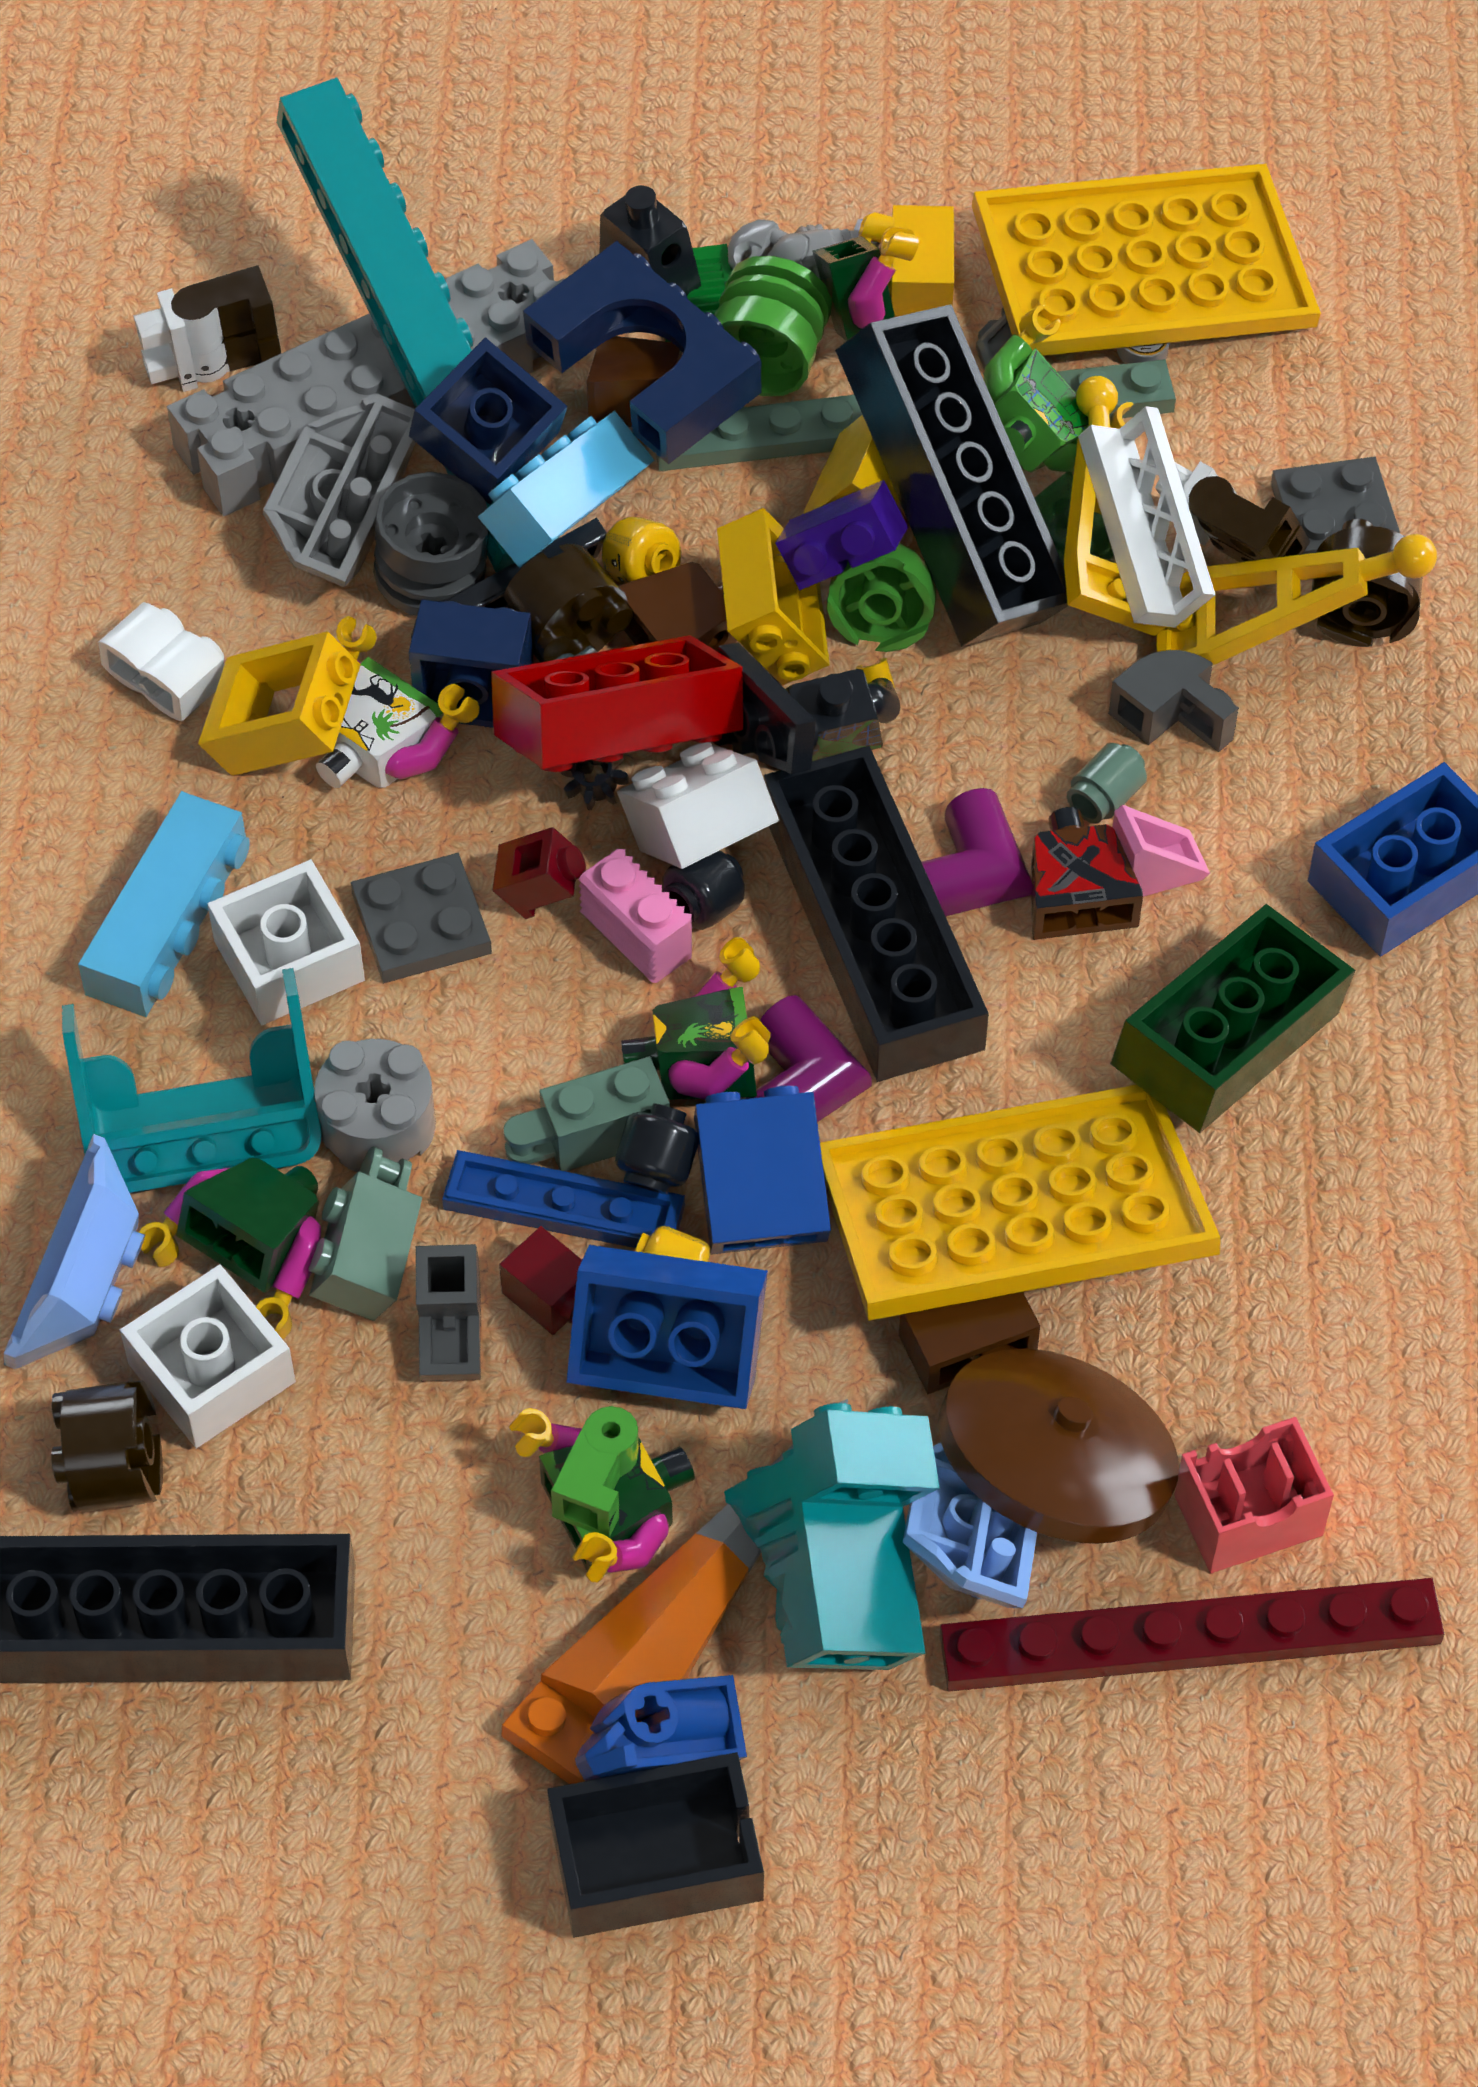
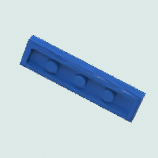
(557, 1200)

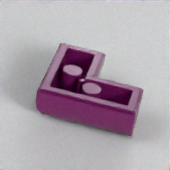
(987, 858)
(811, 1057)

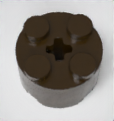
(1391, 601)
(568, 602)
(107, 1446)

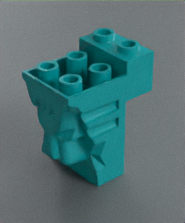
(836, 1532)

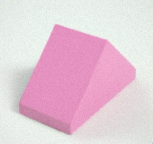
(1158, 851)

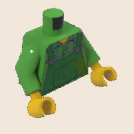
(1036, 401)

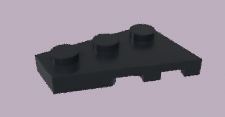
(773, 720)

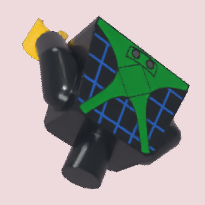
(849, 707)

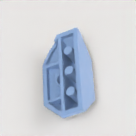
(80, 1262)
(970, 1541)

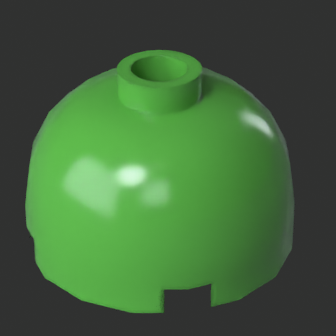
(884, 600)

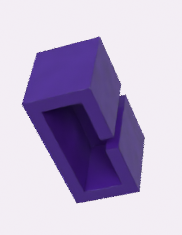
(842, 531)

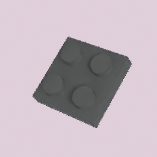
(1332, 494)
(421, 917)

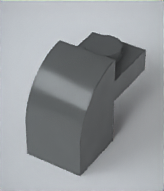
(1172, 689)
(448, 1312)

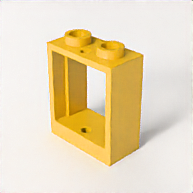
(764, 604)
(237, 723)

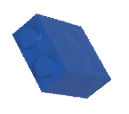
(761, 1170)

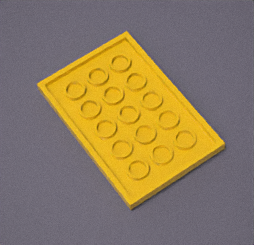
(1147, 258)
(1015, 1201)

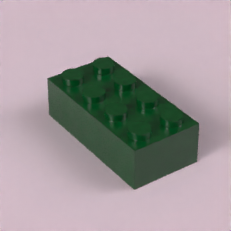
(1232, 1017)

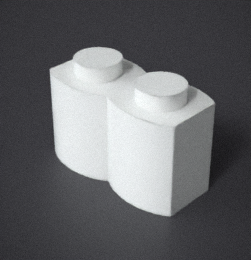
(162, 660)

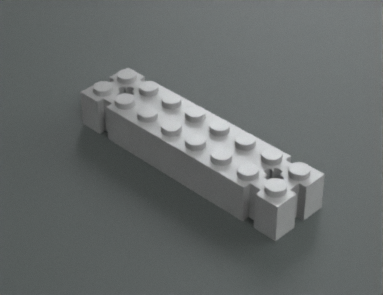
(252, 426)

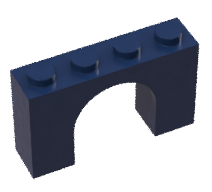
(624, 295)

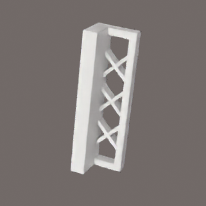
(1138, 527)

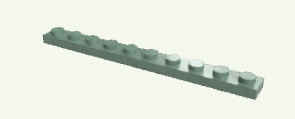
(815, 423)

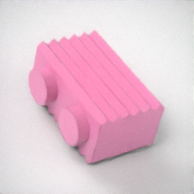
(636, 915)

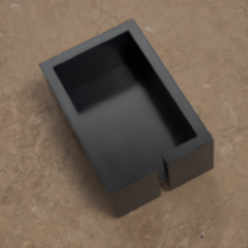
(655, 1844)

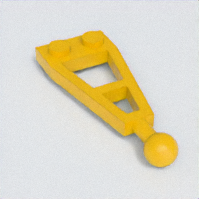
(1412, 557)
(1090, 580)

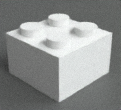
(697, 804)
(286, 925)
(208, 1355)

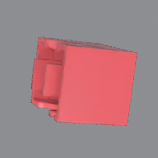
(1243, 1498)

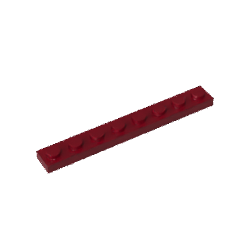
(1190, 1634)

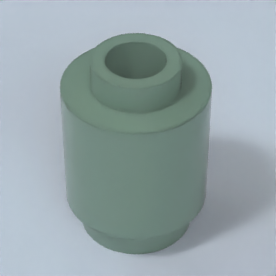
(1107, 782)

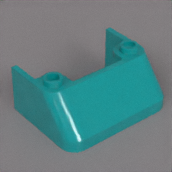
(205, 1126)

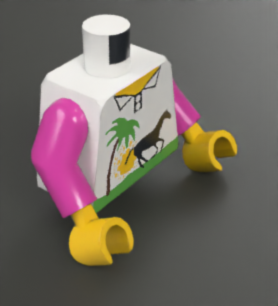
(389, 724)

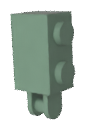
(584, 1116)
(366, 1238)

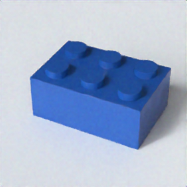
(1402, 860)
(666, 1326)

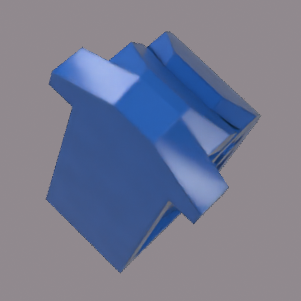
(678, 1725)

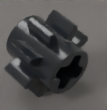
(603, 785)

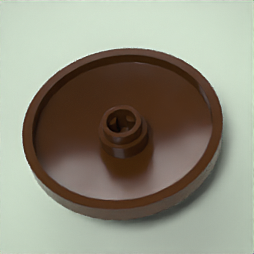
(1058, 1446)

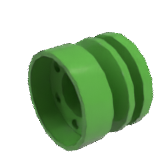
(780, 314)

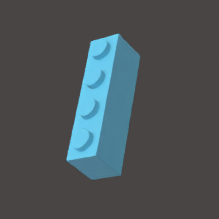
(564, 486)
(164, 904)

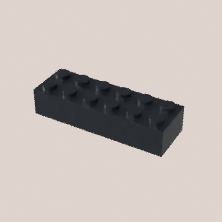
(955, 473)
(876, 915)
(176, 1608)

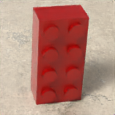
(617, 702)

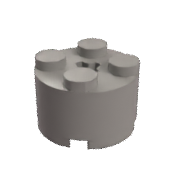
(377, 1098)

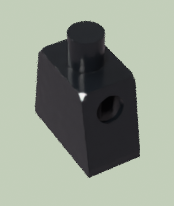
(655, 233)

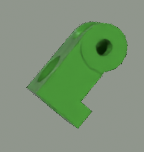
(597, 1460)

